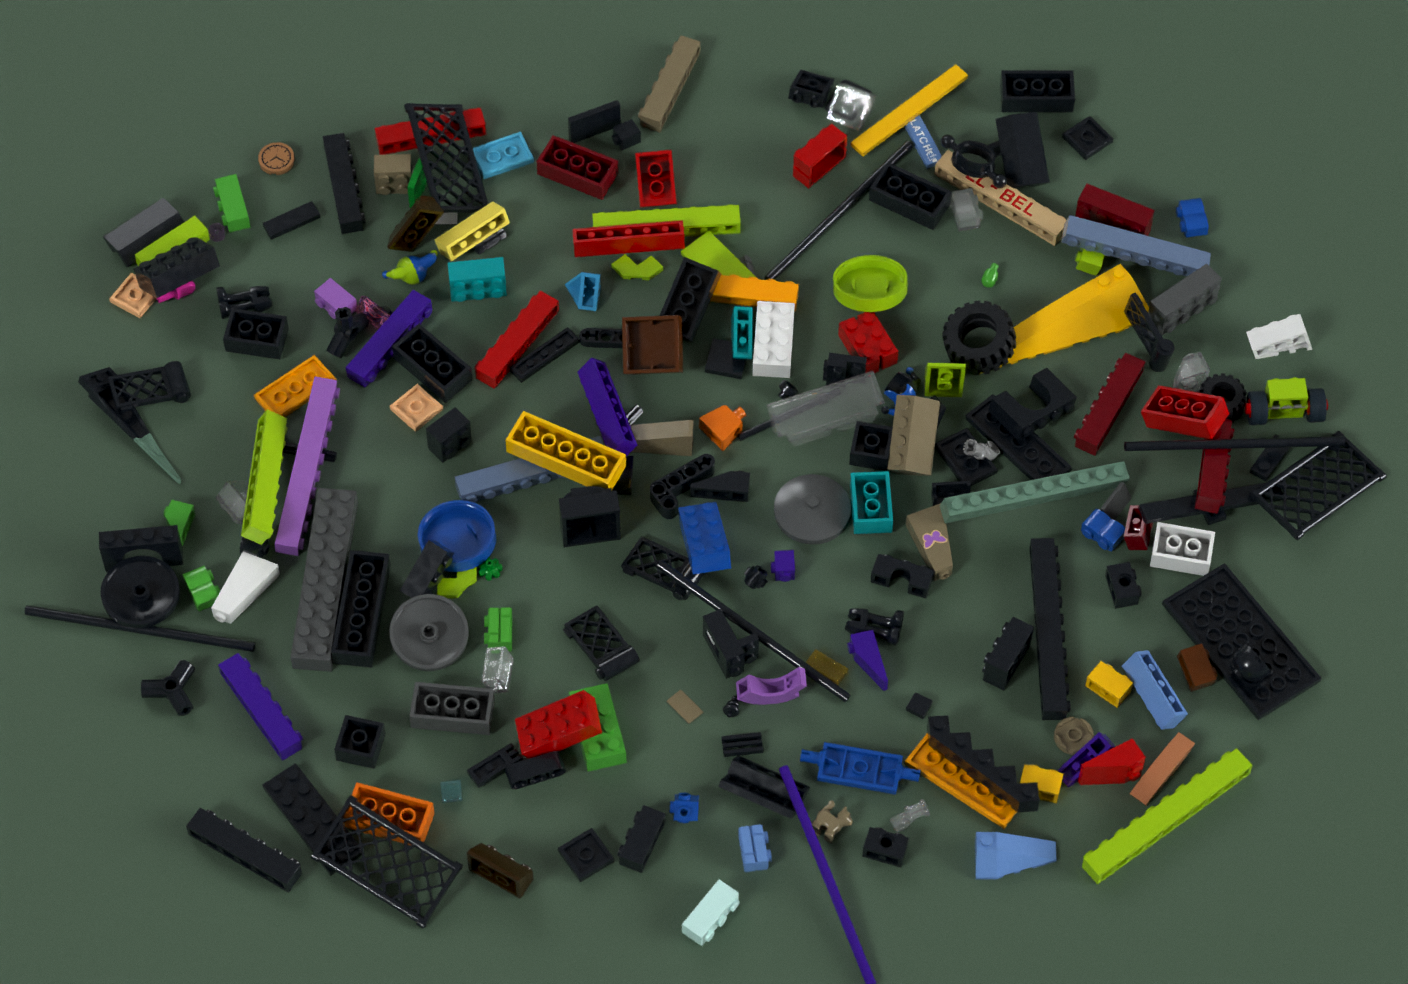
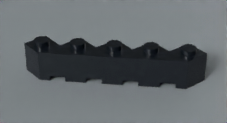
(980, 766)

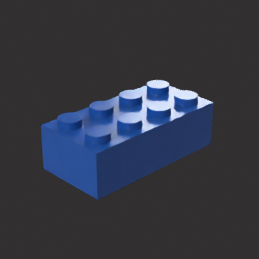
(704, 538)

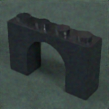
(1023, 421)
(162, 539)

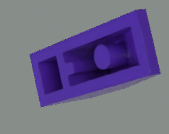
(867, 656)
(1097, 745)

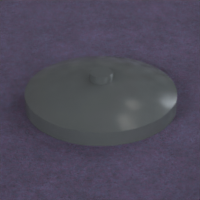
(812, 509)
(429, 632)

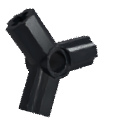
(346, 330)
(176, 696)

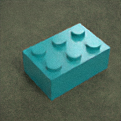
(477, 279)
(871, 502)

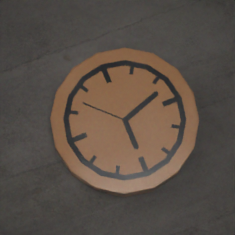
(276, 158)

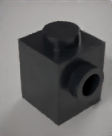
(626, 134)

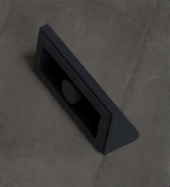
(624, 483)

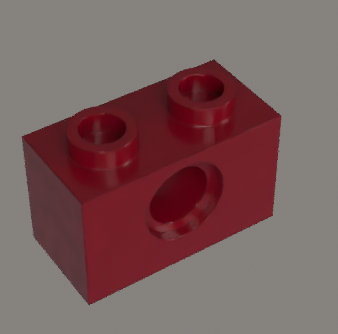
(1136, 531)

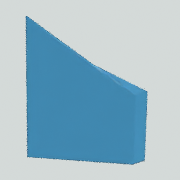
(585, 290)

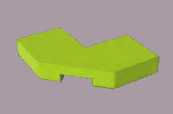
(645, 270)
(455, 586)

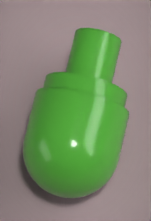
(990, 276)

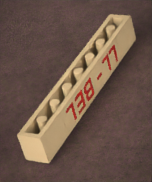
(1006, 201)

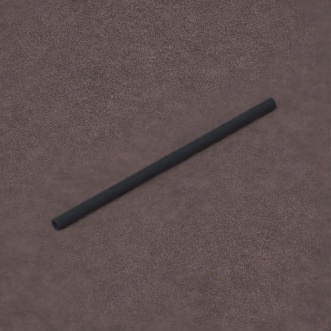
(836, 214)
(1234, 443)
(751, 629)
(152, 630)

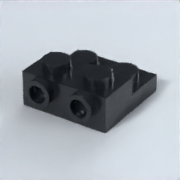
(810, 89)
(842, 367)

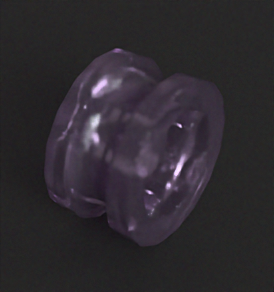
(221, 234)

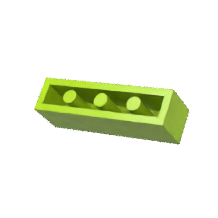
(178, 236)

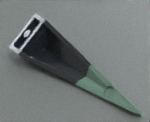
(130, 421)

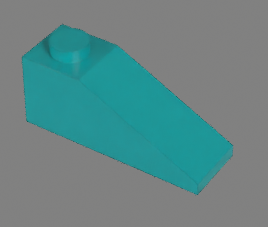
(741, 332)

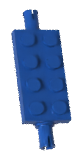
(859, 767)

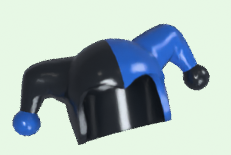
(901, 385)

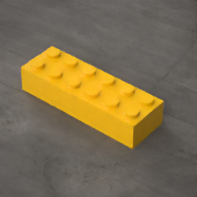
(565, 452)

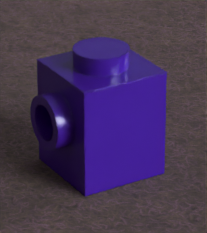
(783, 565)

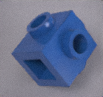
(685, 807)

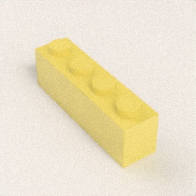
(472, 231)

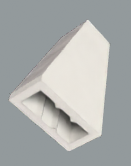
(244, 585)

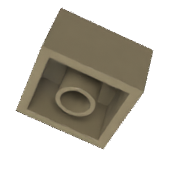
(392, 173)

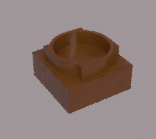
(652, 345)

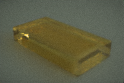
(827, 666)

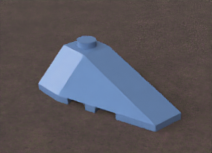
(1007, 853)

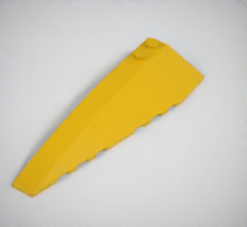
(1078, 316)

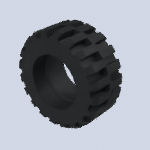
(973, 317)

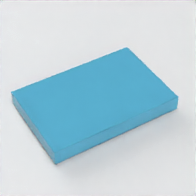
(502, 155)

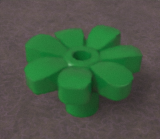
(490, 568)

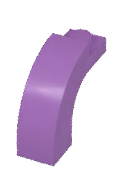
(771, 691)

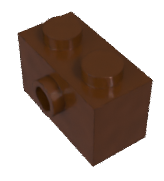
(1197, 667)

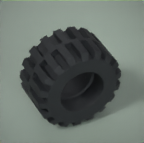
(1228, 388)

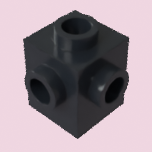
(254, 548)

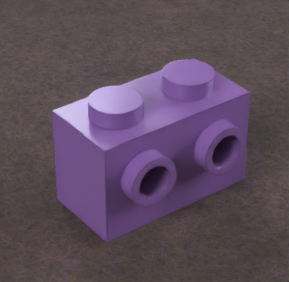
(333, 296)

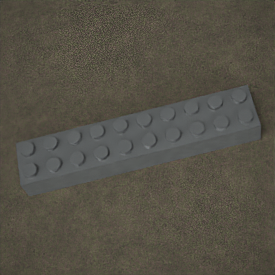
(324, 579)

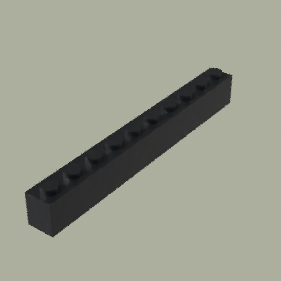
(1048, 629)

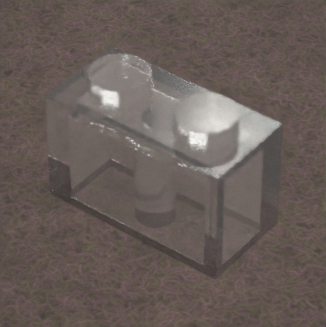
(965, 209)
(497, 669)

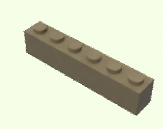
(670, 83)

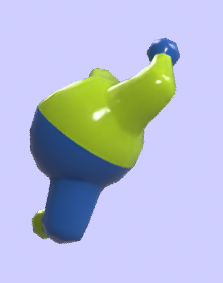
(412, 268)

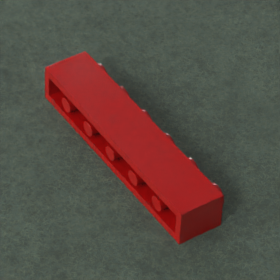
(400, 136)
(628, 238)
(516, 339)

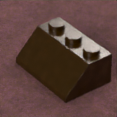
(415, 224)
(499, 869)

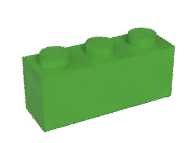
(231, 203)

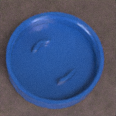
(461, 528)

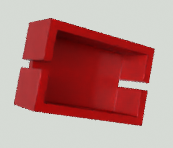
(819, 155)
(868, 339)

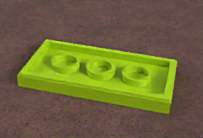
(714, 254)

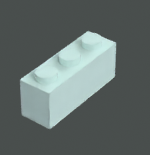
(710, 913)

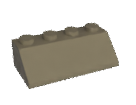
(913, 435)

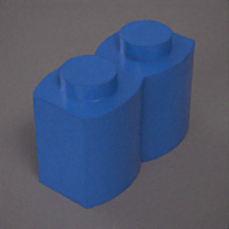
(1192, 217)
(1103, 530)

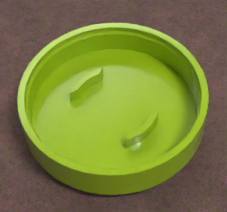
(870, 283)

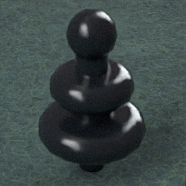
(731, 708)

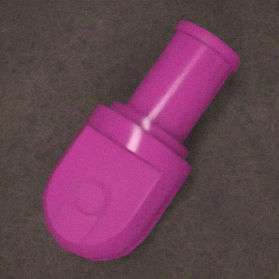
(179, 292)

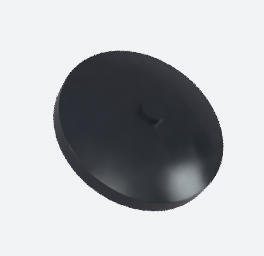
(140, 591)

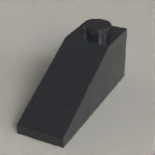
(726, 486)

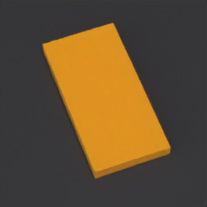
(292, 388)

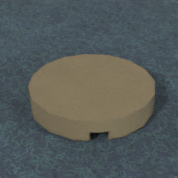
(1072, 734)

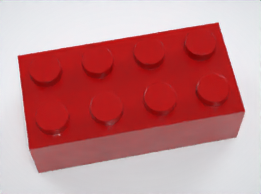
(1185, 412)
(558, 725)

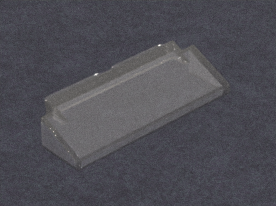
(825, 408)

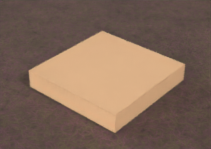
(132, 297)
(416, 407)

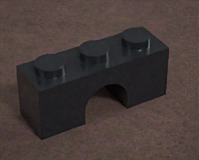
(888, 568)

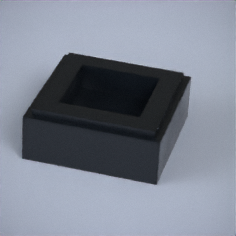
(919, 705)

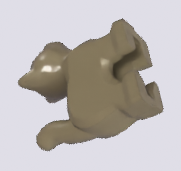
(830, 823)

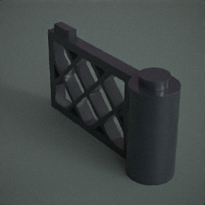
(1157, 347)
(172, 377)
(678, 591)
(611, 663)

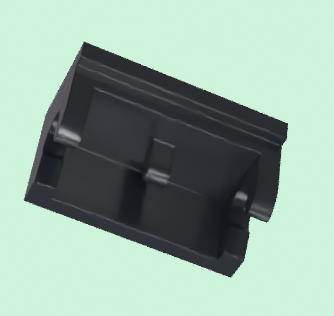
(948, 489)

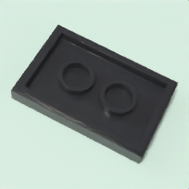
(594, 121)
(964, 466)

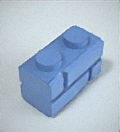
(753, 848)

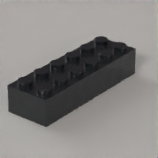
(361, 609)

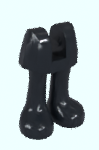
(258, 295)
(861, 618)

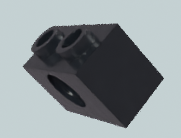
(1123, 595)
(891, 855)

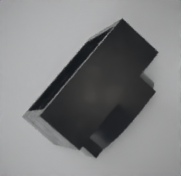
(589, 516)

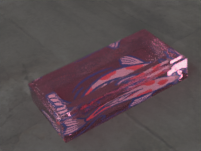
(374, 313)

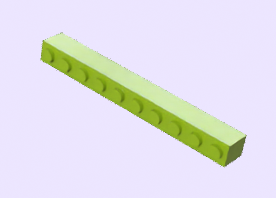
(1166, 816)

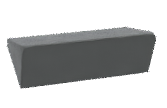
(1116, 501)

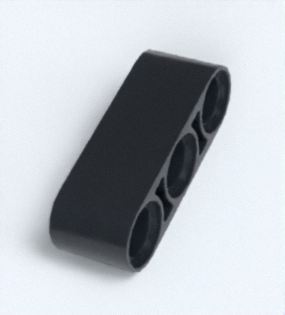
(535, 770)

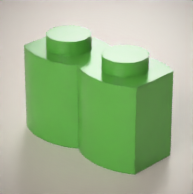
(201, 587)

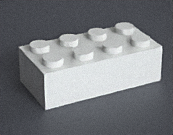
(773, 339)

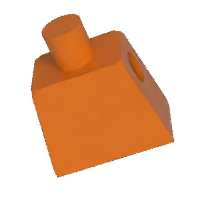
(722, 425)

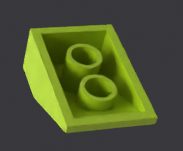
(944, 379)

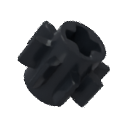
(755, 577)

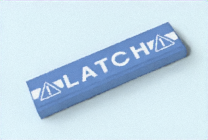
(923, 142)

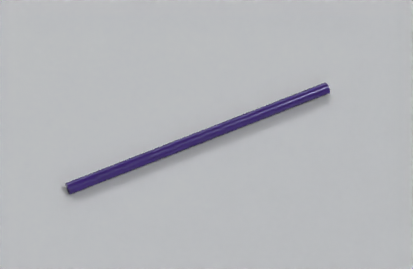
(827, 875)

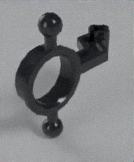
(973, 169)

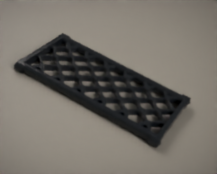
(466, 150)
(1342, 497)
(398, 832)

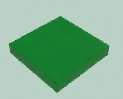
(416, 184)

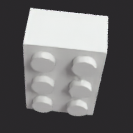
(1182, 549)

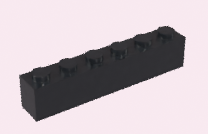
(343, 184)
(244, 849)

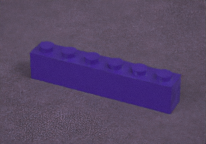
(378, 349)
(606, 406)
(260, 706)

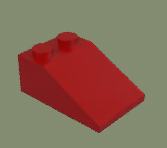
(655, 178)
(1114, 766)

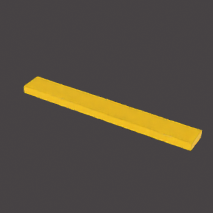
(909, 110)

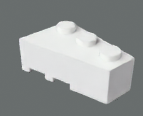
(1279, 337)

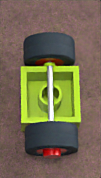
(1286, 400)

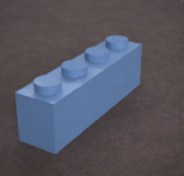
(1154, 690)

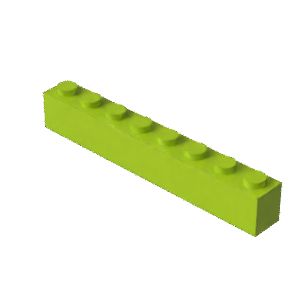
(695, 219)
(264, 477)

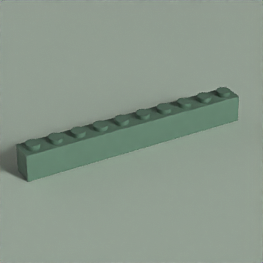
(1033, 492)

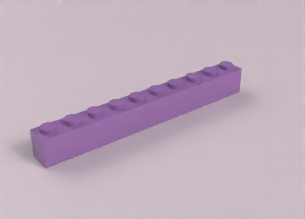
(306, 466)

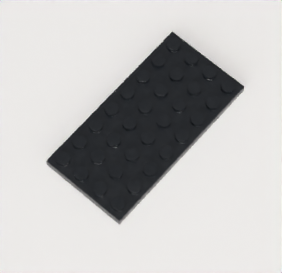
(1224, 617)

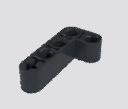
(701, 468)

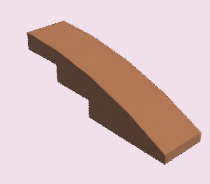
(1162, 768)

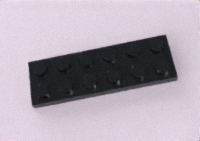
(1028, 454)
(308, 813)

